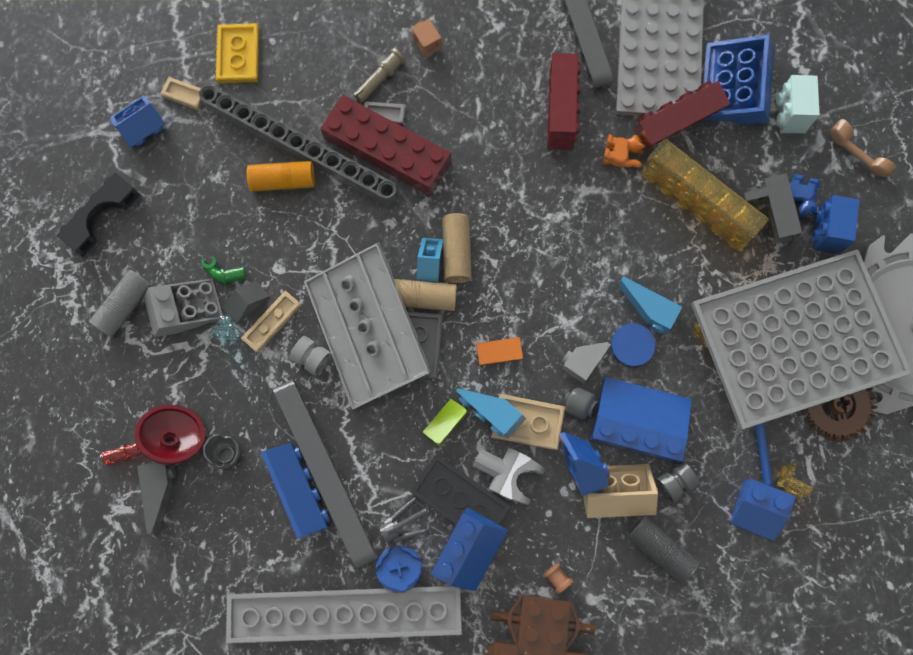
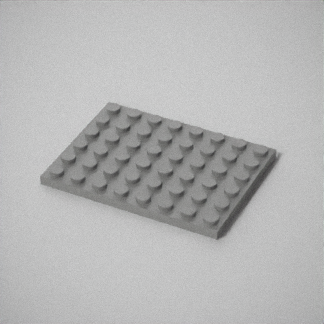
(800, 339)

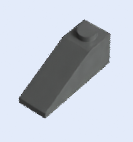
(156, 488)

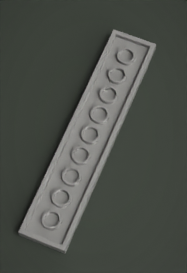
(343, 614)

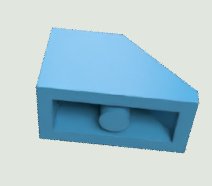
(429, 260)

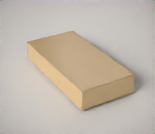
(182, 93)

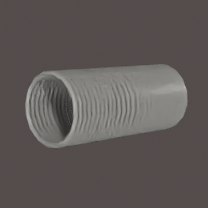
(120, 303)

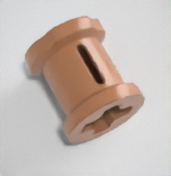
(557, 578)

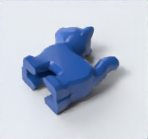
(805, 194)

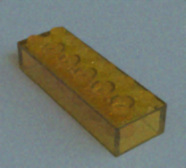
(703, 195)

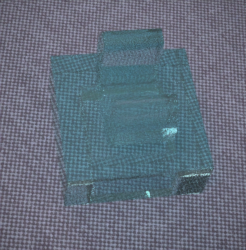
(225, 330)

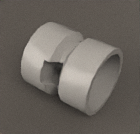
(308, 354)

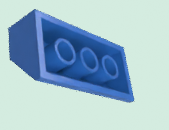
(296, 491)

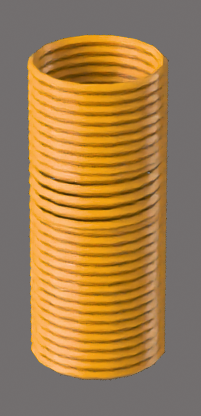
(274, 176)

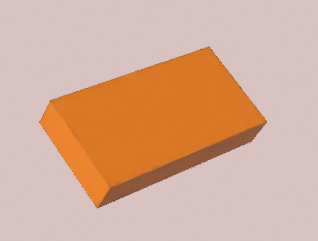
(499, 351)

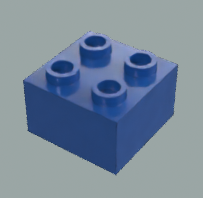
(835, 224)

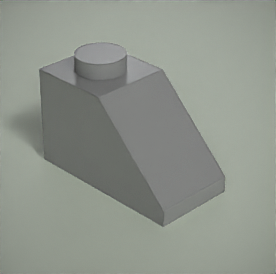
(584, 360)

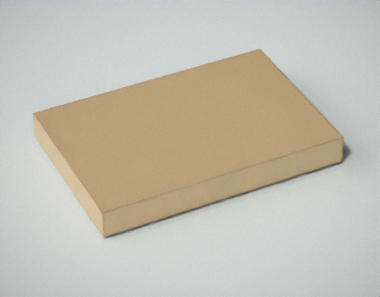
(541, 425)

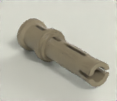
(385, 70)

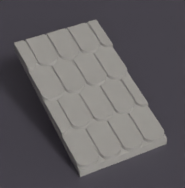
(366, 326)

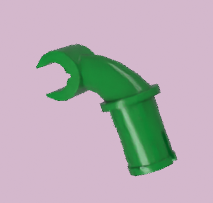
(222, 275)

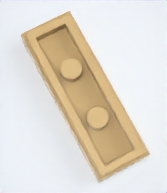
(271, 322)

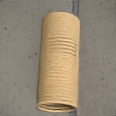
(457, 246)
(427, 294)

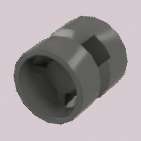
(679, 481)

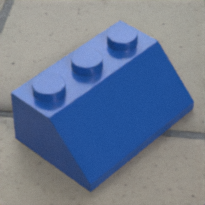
(469, 551)

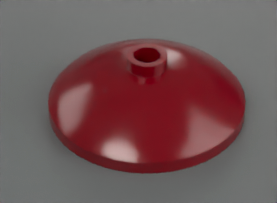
(169, 424)

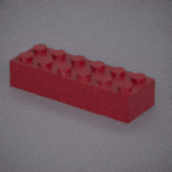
(386, 145)

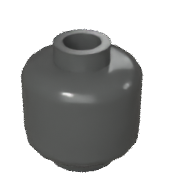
(580, 403)

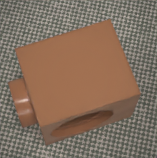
(426, 37)

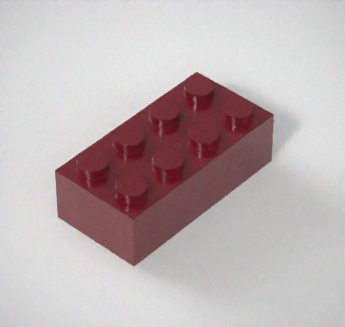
(563, 101)
(681, 115)

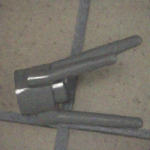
(392, 530)

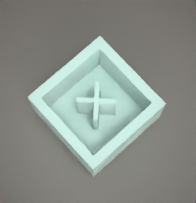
(798, 104)

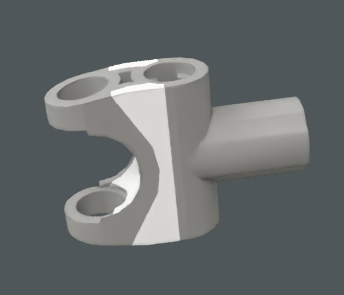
(506, 472)

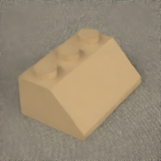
(629, 493)

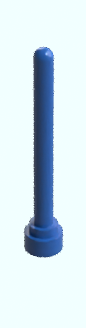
(764, 454)

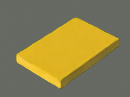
(237, 53)

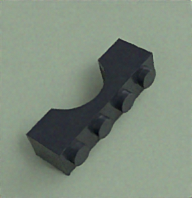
(79, 231)

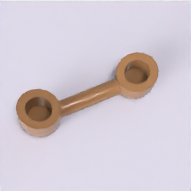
(841, 135)

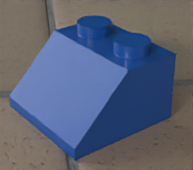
(137, 121)
(584, 464)
(762, 509)

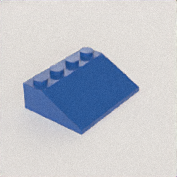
(745, 75)
(642, 420)

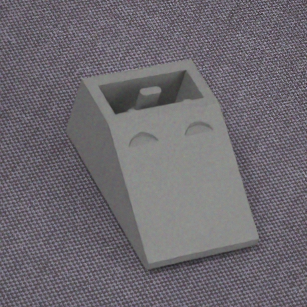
(182, 306)

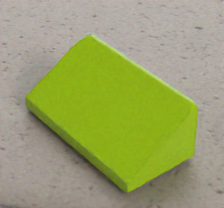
(445, 422)

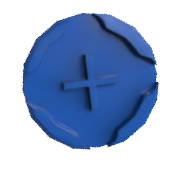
(633, 345)
(398, 569)

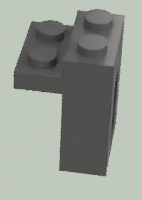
(779, 205)

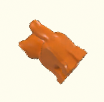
(620, 155)

